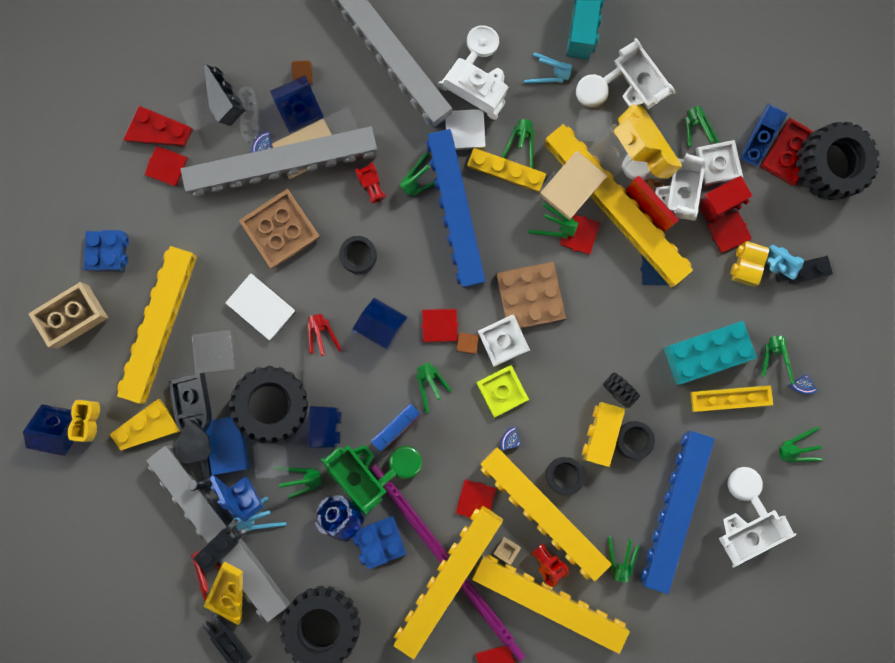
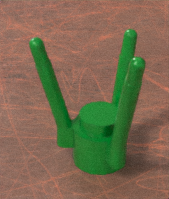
(698, 117)
(523, 131)
(409, 182)
(567, 226)
(777, 345)
(426, 373)
(791, 452)
(311, 479)
(623, 570)

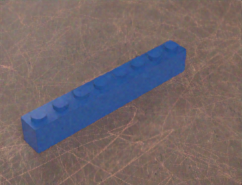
(456, 207)
(677, 512)

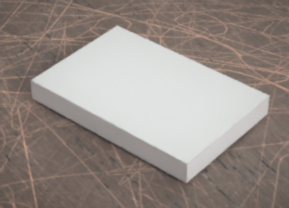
(260, 307)

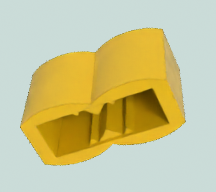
(749, 263)
(84, 417)

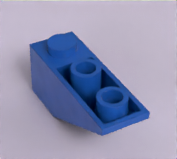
(763, 134)

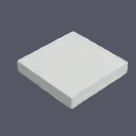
(467, 129)
(721, 162)
(503, 340)

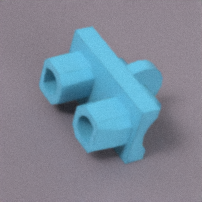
(782, 261)

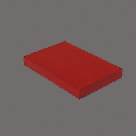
(783, 153)
(651, 204)

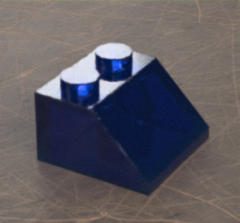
(297, 104)
(380, 323)
(324, 427)
(49, 430)

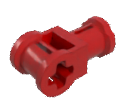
(369, 179)
(550, 566)

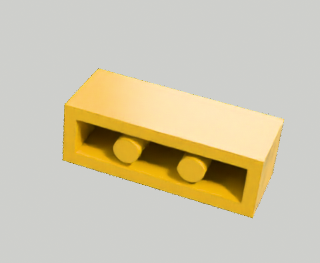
(603, 434)

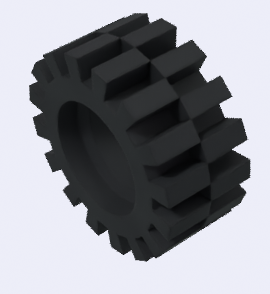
(621, 390)

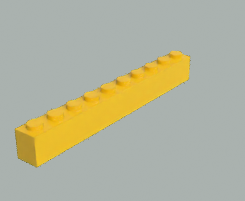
(624, 212)

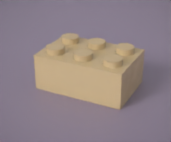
(68, 315)

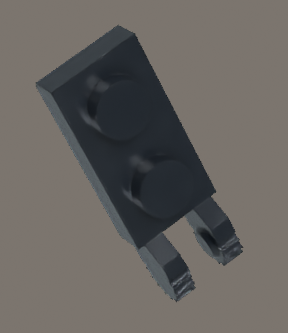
(219, 547)
(226, 641)

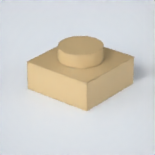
(507, 550)

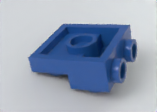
(105, 251)
(379, 542)

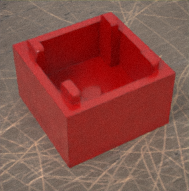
(724, 199)

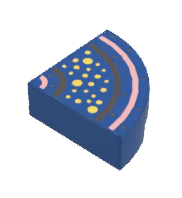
(262, 142)
(803, 385)
(510, 439)

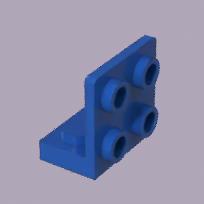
(239, 499)

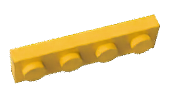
(506, 170)
(731, 398)

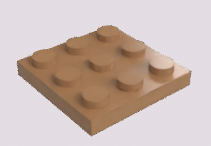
(279, 229)
(531, 294)

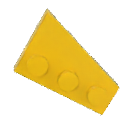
(146, 426)
(227, 593)

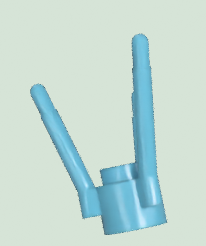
(561, 70)
(248, 523)

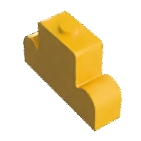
(646, 143)

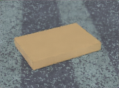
(313, 131)
(573, 185)

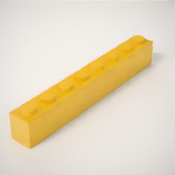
(157, 325)
(549, 518)
(448, 582)
(550, 603)

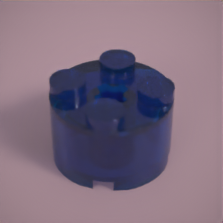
(338, 518)

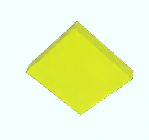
(502, 391)

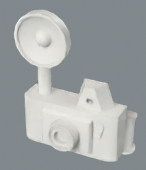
(639, 71)
(473, 83)
(685, 186)
(751, 539)

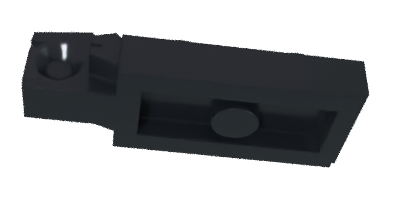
(810, 270)

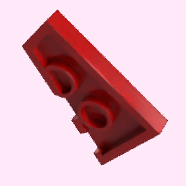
(155, 128)

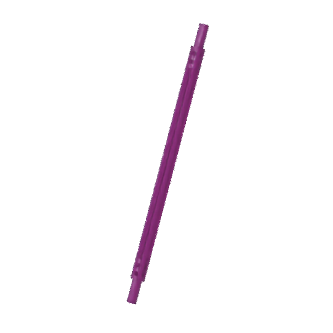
(440, 553)

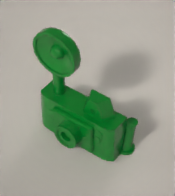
(359, 483)

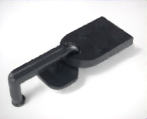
(193, 419)

